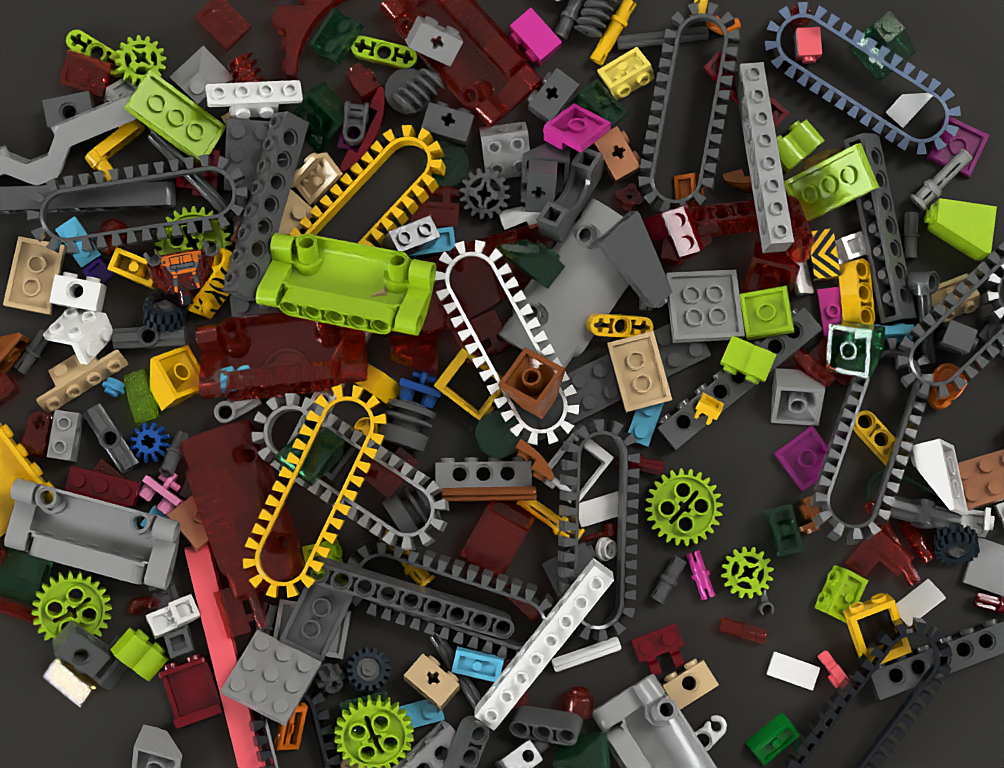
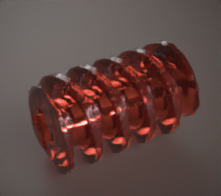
(243, 69)

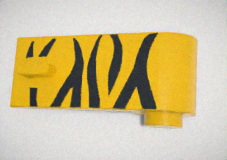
(211, 295)

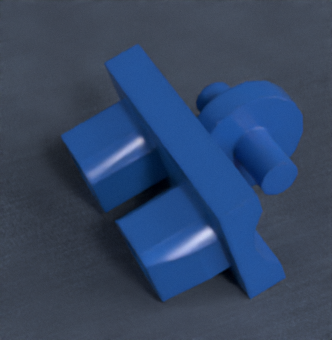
(409, 387)

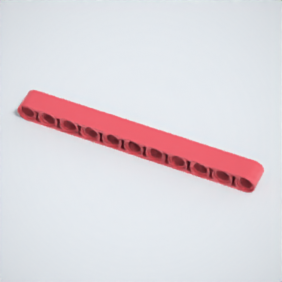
(222, 653)

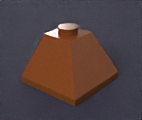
(12, 349)
(533, 382)

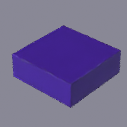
(99, 270)

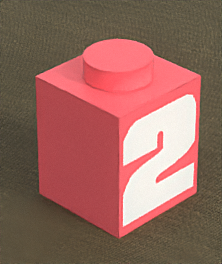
(807, 44)

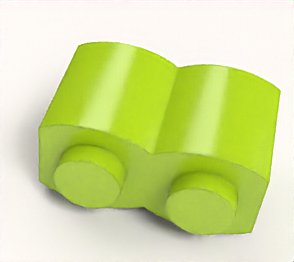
(797, 144)
(748, 360)
(140, 654)

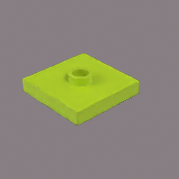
(766, 313)

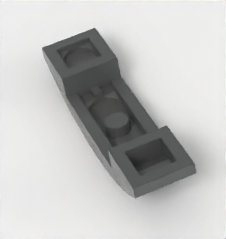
(179, 641)

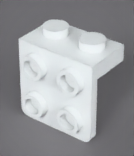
(82, 329)

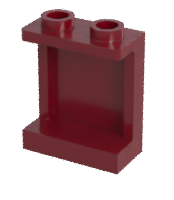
(191, 690)

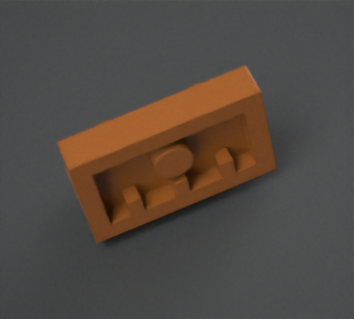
(808, 513)

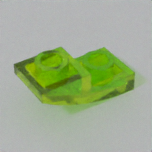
(140, 397)

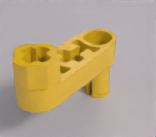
(100, 154)

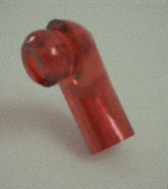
(145, 602)

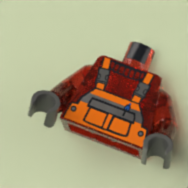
(182, 270)

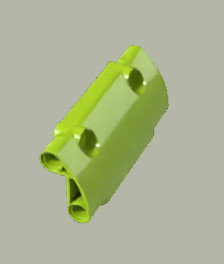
(334, 283)

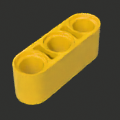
(856, 292)
(868, 435)

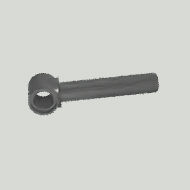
(923, 285)

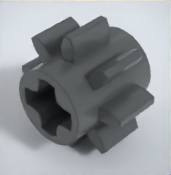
(330, 678)

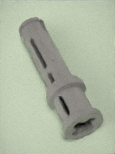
(933, 186)

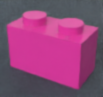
(535, 37)

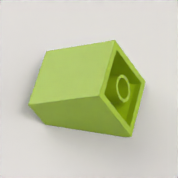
(963, 226)

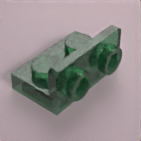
(336, 36)
(600, 102)

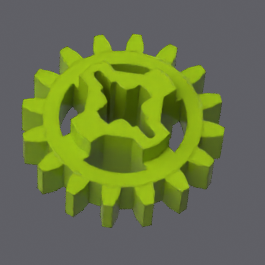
(136, 51)
(753, 582)

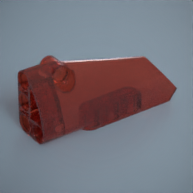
(475, 280)

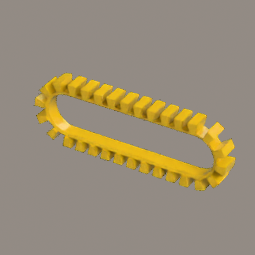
(433, 166)
(285, 472)

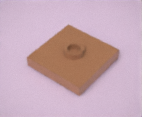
(190, 523)

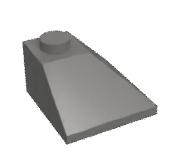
(199, 71)
(796, 398)
(155, 749)

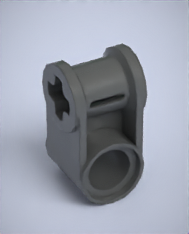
(355, 119)

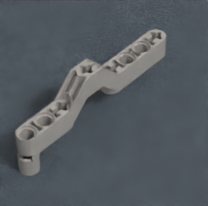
(66, 134)

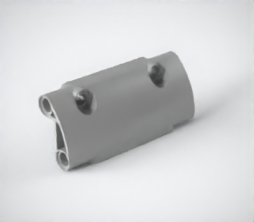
(583, 288)
(92, 535)
(645, 740)

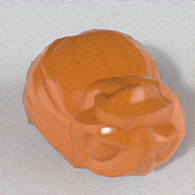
(940, 374)

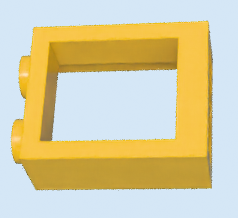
(441, 384)
(860, 610)

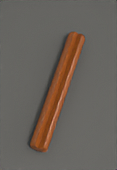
(477, 494)

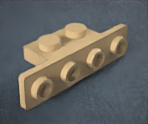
(76, 378)

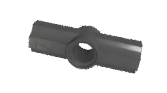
(134, 338)
(102, 427)
(924, 513)

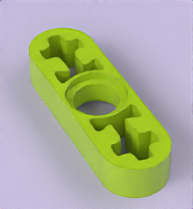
(86, 39)
(365, 55)

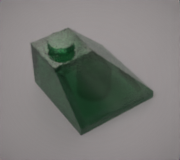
(890, 34)
(324, 113)
(321, 458)
(23, 575)
(588, 752)

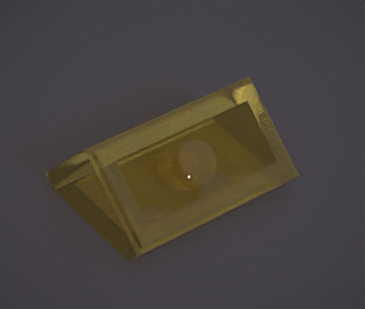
(69, 682)

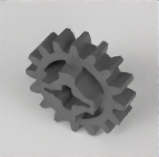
(483, 205)

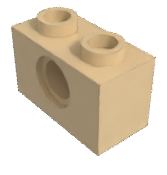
(703, 683)

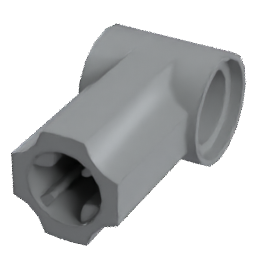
(238, 408)

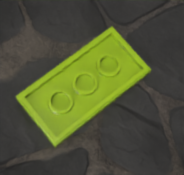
(174, 116)
(832, 182)

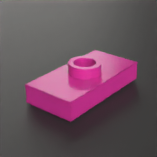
(829, 307)

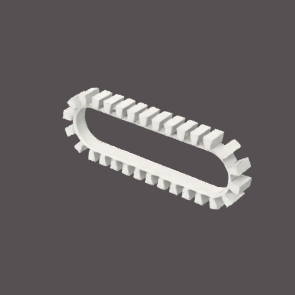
(471, 348)

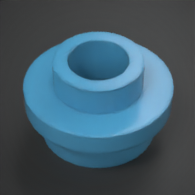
(113, 387)

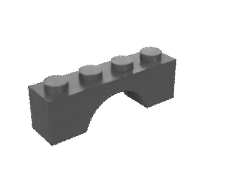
(560, 215)

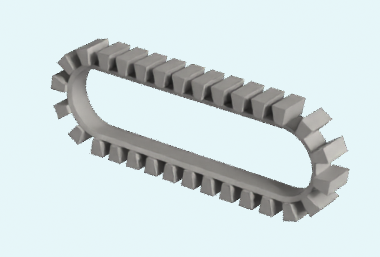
(356, 440)

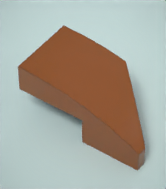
(738, 180)

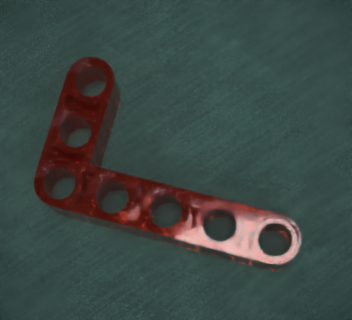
(742, 217)

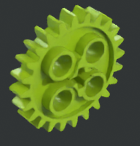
(218, 235)
(699, 521)
(58, 592)
(394, 726)

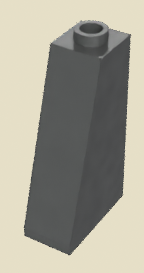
(635, 258)

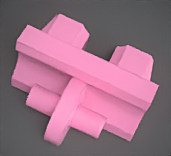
(152, 486)

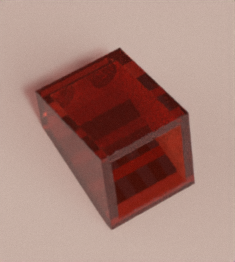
(498, 536)

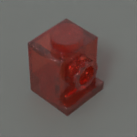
(362, 81)

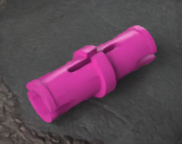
(700, 575)

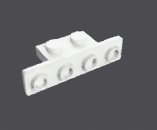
(253, 98)

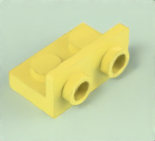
(626, 73)

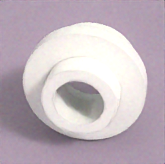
(605, 549)

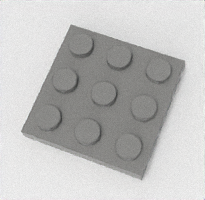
(705, 306)
(271, 677)

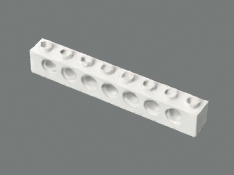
(544, 644)

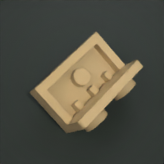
(316, 177)

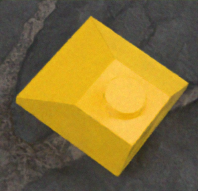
(174, 377)

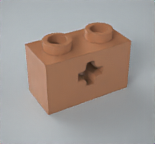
(617, 168)

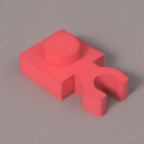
(836, 673)

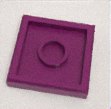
(966, 138)
(803, 457)

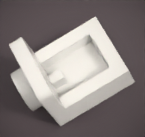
(979, 520)

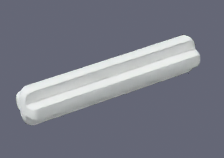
(586, 654)

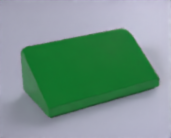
(772, 738)

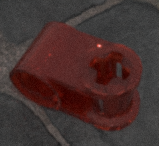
(36, 436)

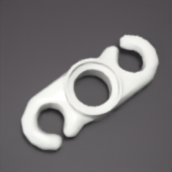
(714, 736)

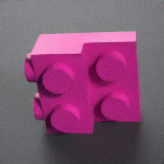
(575, 128)

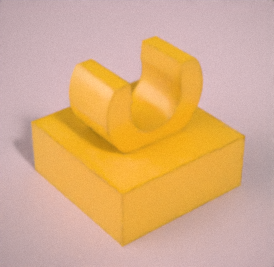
(709, 406)

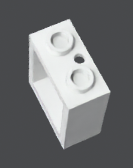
(592, 448)

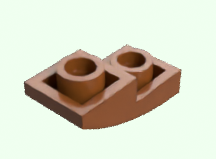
(540, 467)

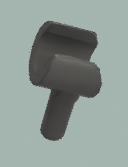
(764, 601)

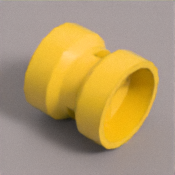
(363, 425)

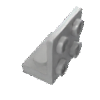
(504, 148)

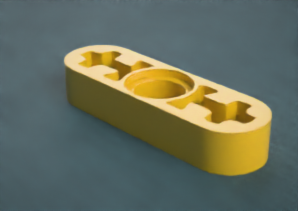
(611, 319)

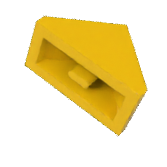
(380, 385)

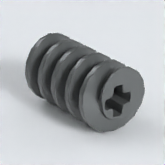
(592, 16)
(419, 90)

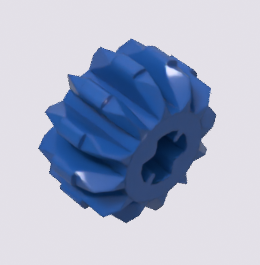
(145, 450)

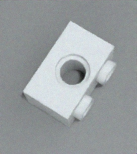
(64, 287)

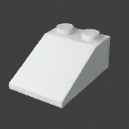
(939, 467)

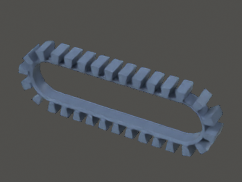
(803, 6)

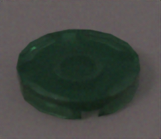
(455, 162)
(495, 436)

